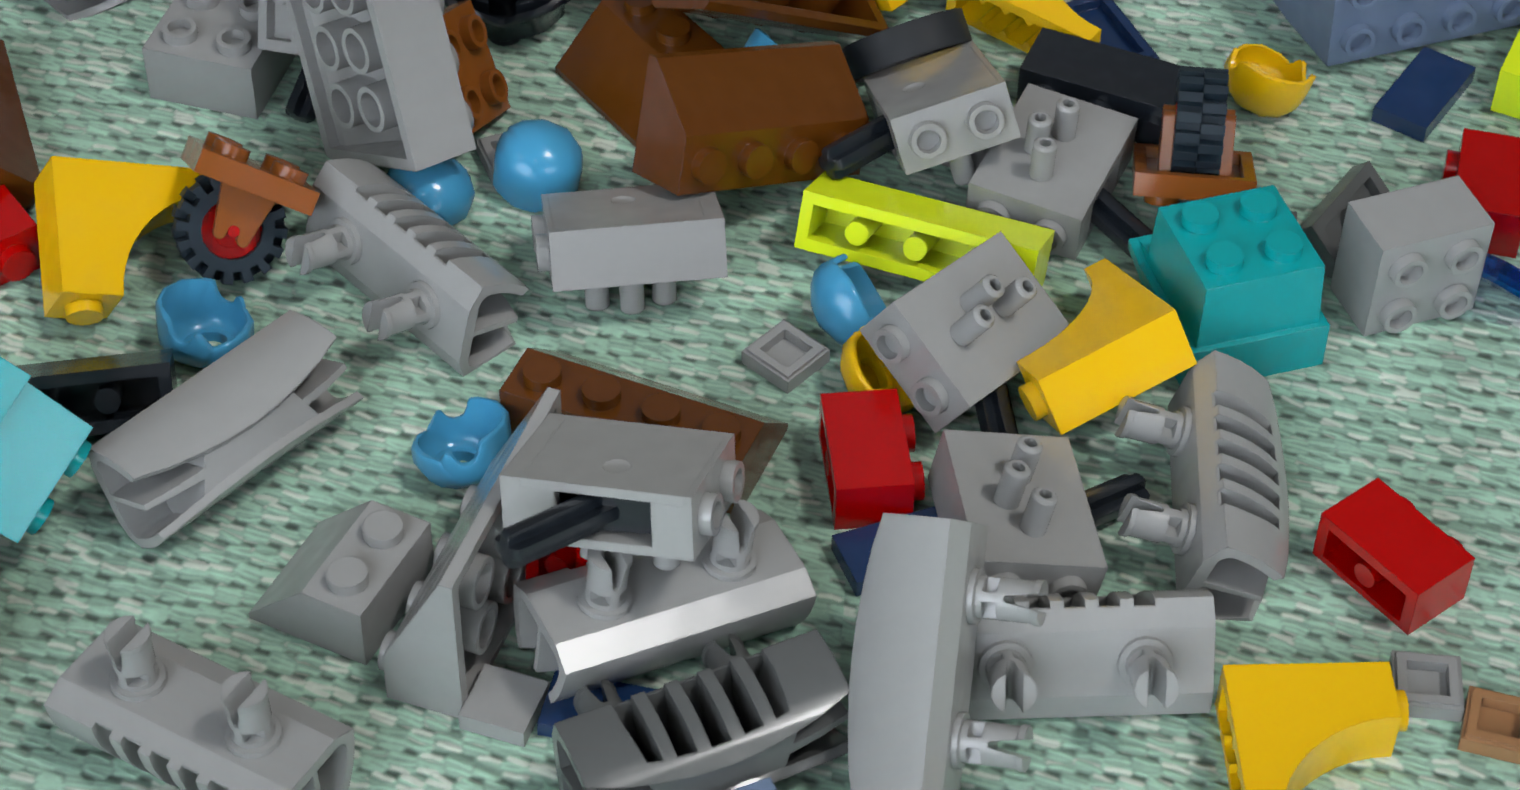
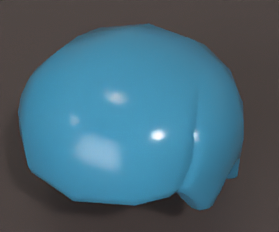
(536, 160)
(441, 187)
(843, 298)
(196, 313)
(470, 437)

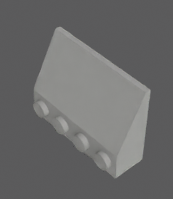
(383, 80)
(465, 603)

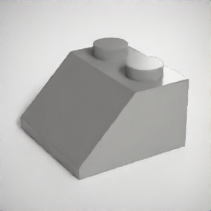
(350, 580)

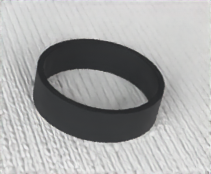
(906, 42)

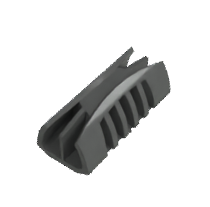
(713, 730)

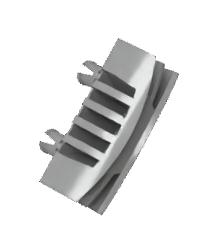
(409, 265)
(219, 428)
(1225, 483)
(632, 618)
(918, 654)
(1098, 657)
(195, 718)

